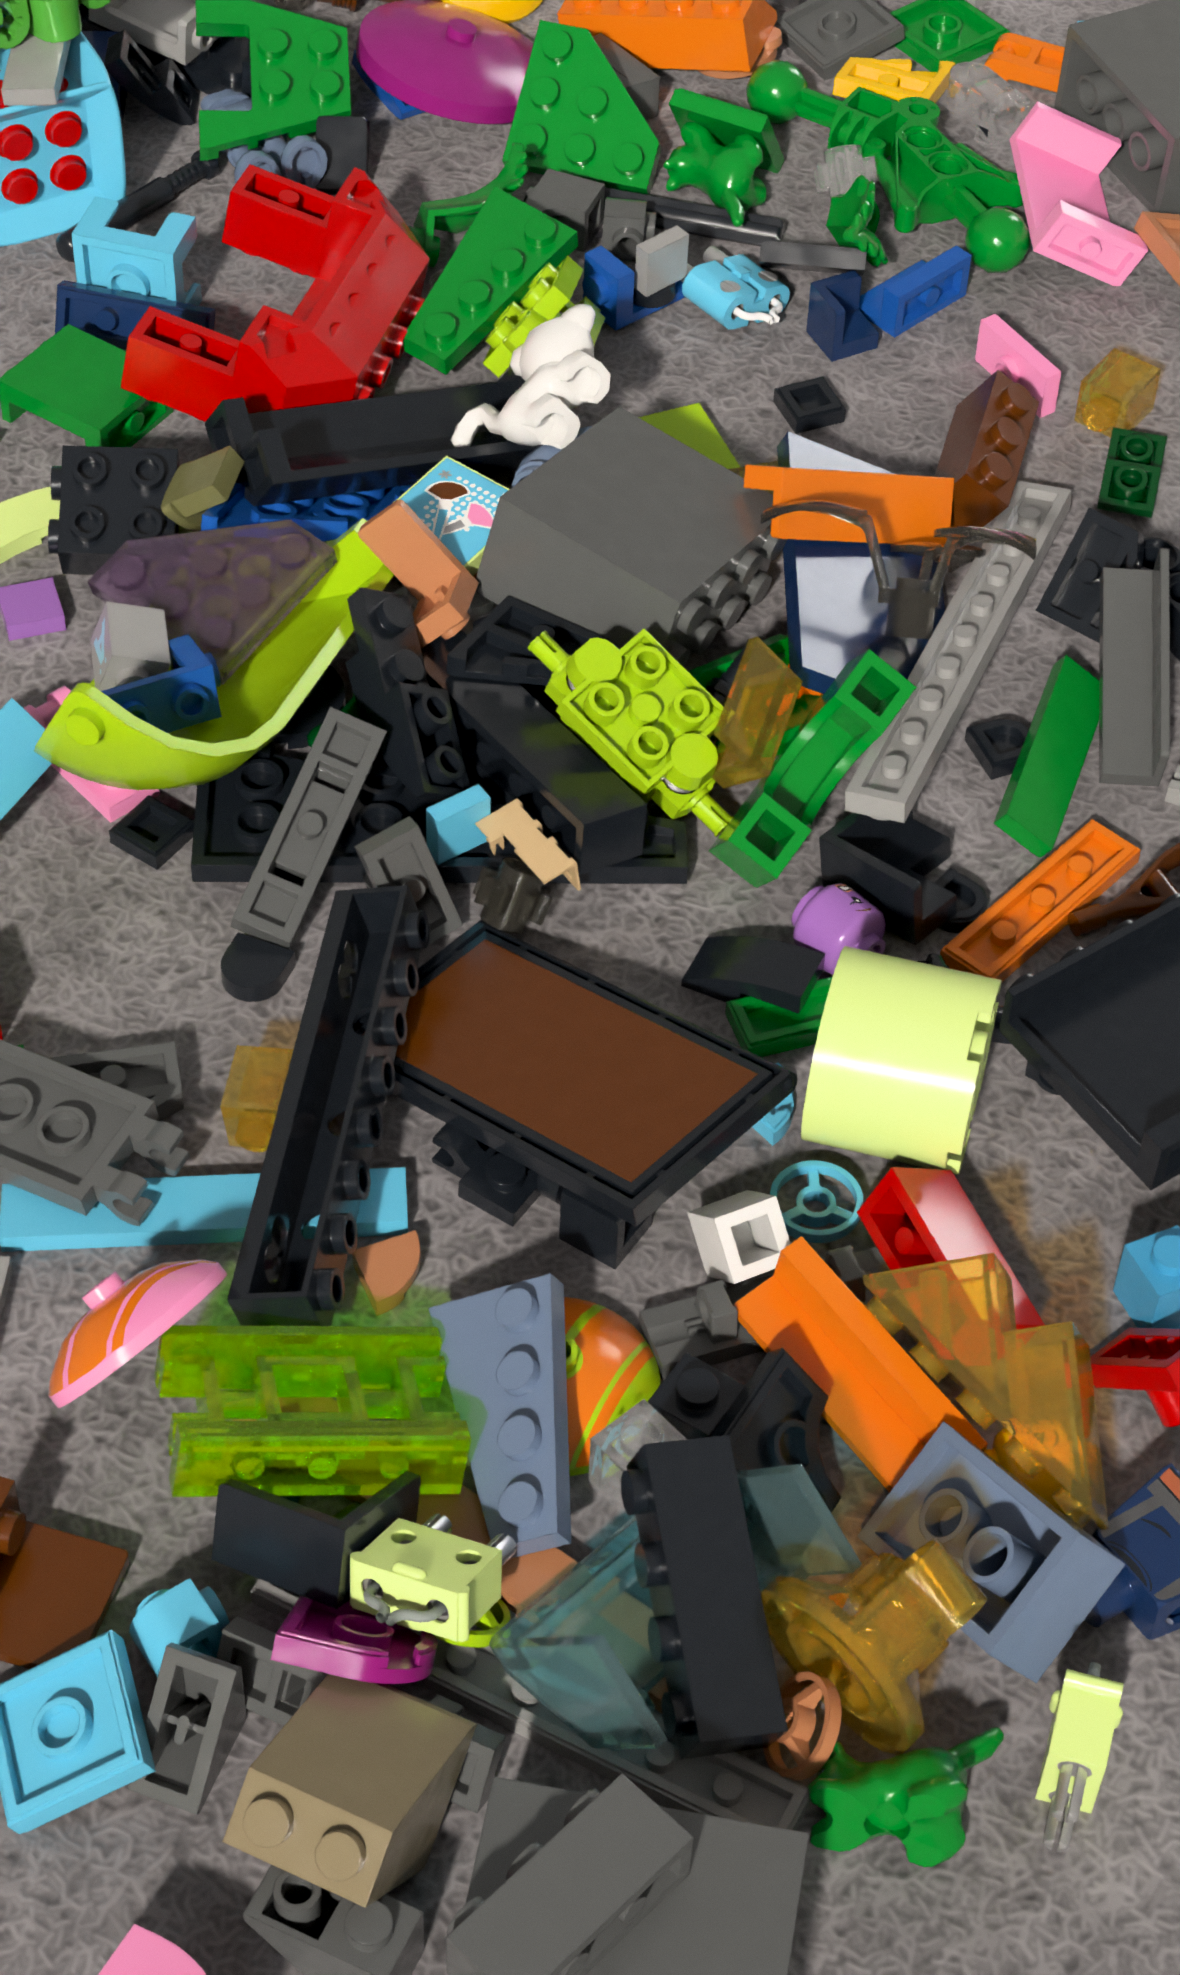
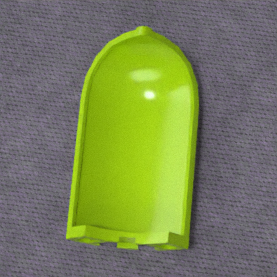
(116, 749)

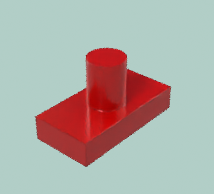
(1143, 1361)

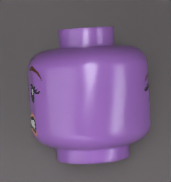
(837, 918)

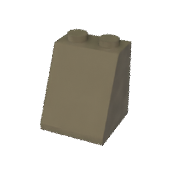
(352, 1788)

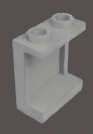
(158, 25)

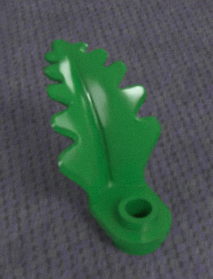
(458, 213)
(855, 218)

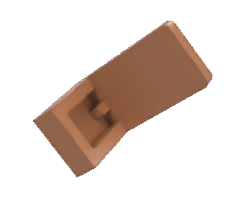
(424, 568)

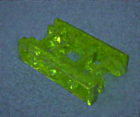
(308, 1449)

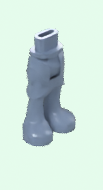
(297, 160)

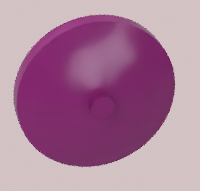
(445, 59)

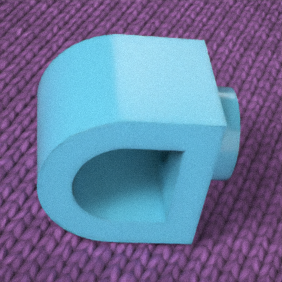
(178, 1617)

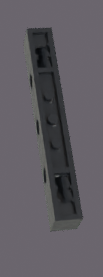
(329, 1073)

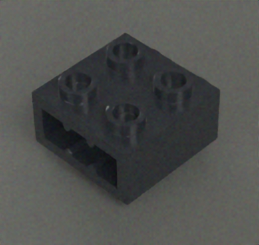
(107, 500)

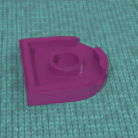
(352, 1645)

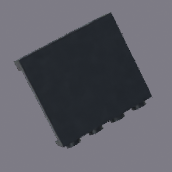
(1109, 1037)

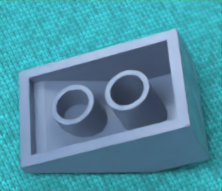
(1011, 1542)

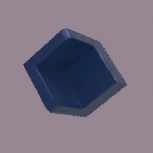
(836, 319)

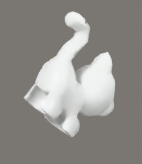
(558, 376)

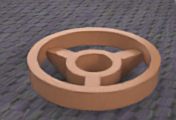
(801, 1724)

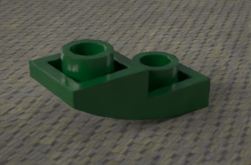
(1132, 472)

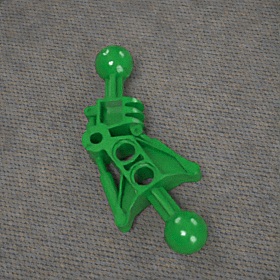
(927, 172)

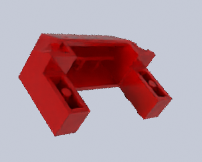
(337, 338)

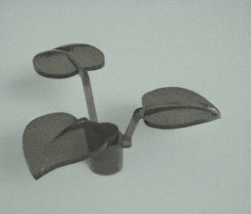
(913, 600)

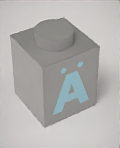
(128, 645)

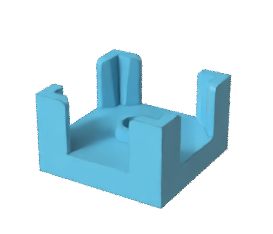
(131, 259)

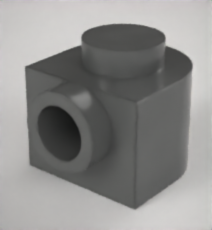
(626, 226)

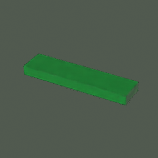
(1051, 758)

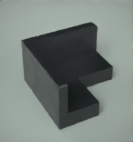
(889, 868)
(301, 1545)

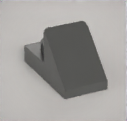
(403, 858)

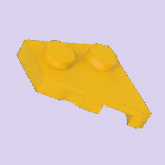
(891, 79)

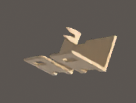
(527, 836)

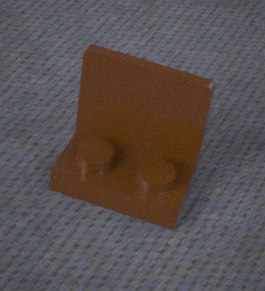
(50, 1585)

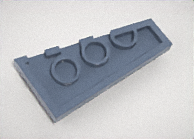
(511, 1388)

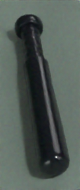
(148, 199)

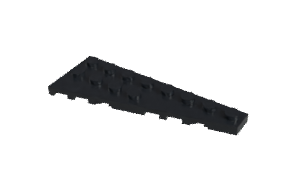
(243, 807)

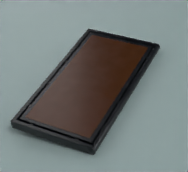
(575, 1073)

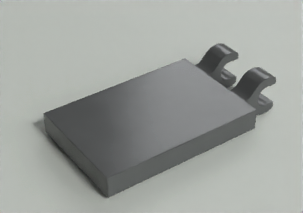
(73, 1134)

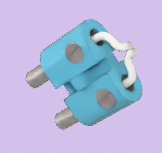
(734, 290)

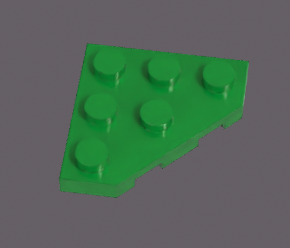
(580, 116)

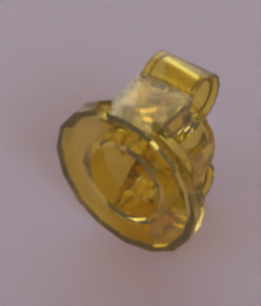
(875, 1635)

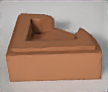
(388, 1269)

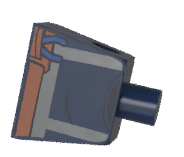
(1147, 1539)

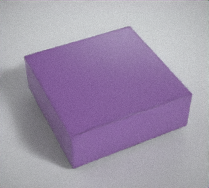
(31, 609)

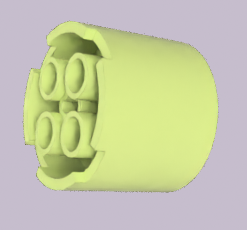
(900, 1059)

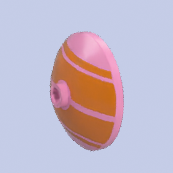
(126, 1320)

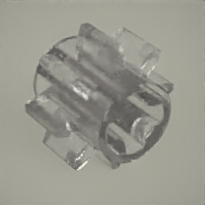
(841, 169)

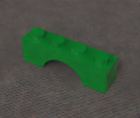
(822, 750)

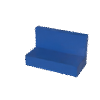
(917, 292)

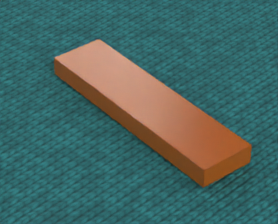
(1041, 903)

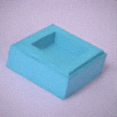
(452, 823)

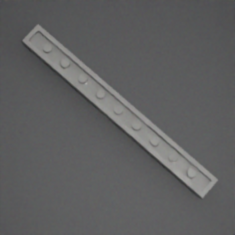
(956, 658)

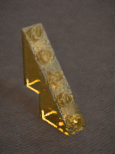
(1024, 1380)

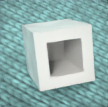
(739, 1235)

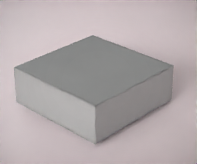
(661, 261)

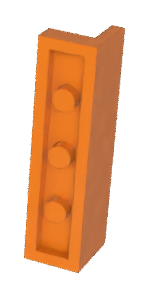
(901, 504)
(874, 1388)

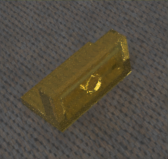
(754, 716)

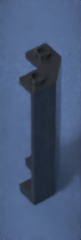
(360, 442)

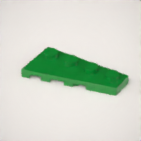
(484, 276)

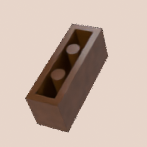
(986, 449)

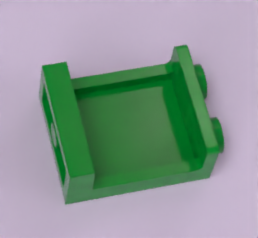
(78, 387)

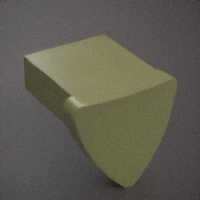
(200, 486)

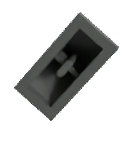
(191, 1726)

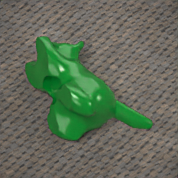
(718, 170)
(905, 1796)

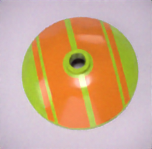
(606, 1373)

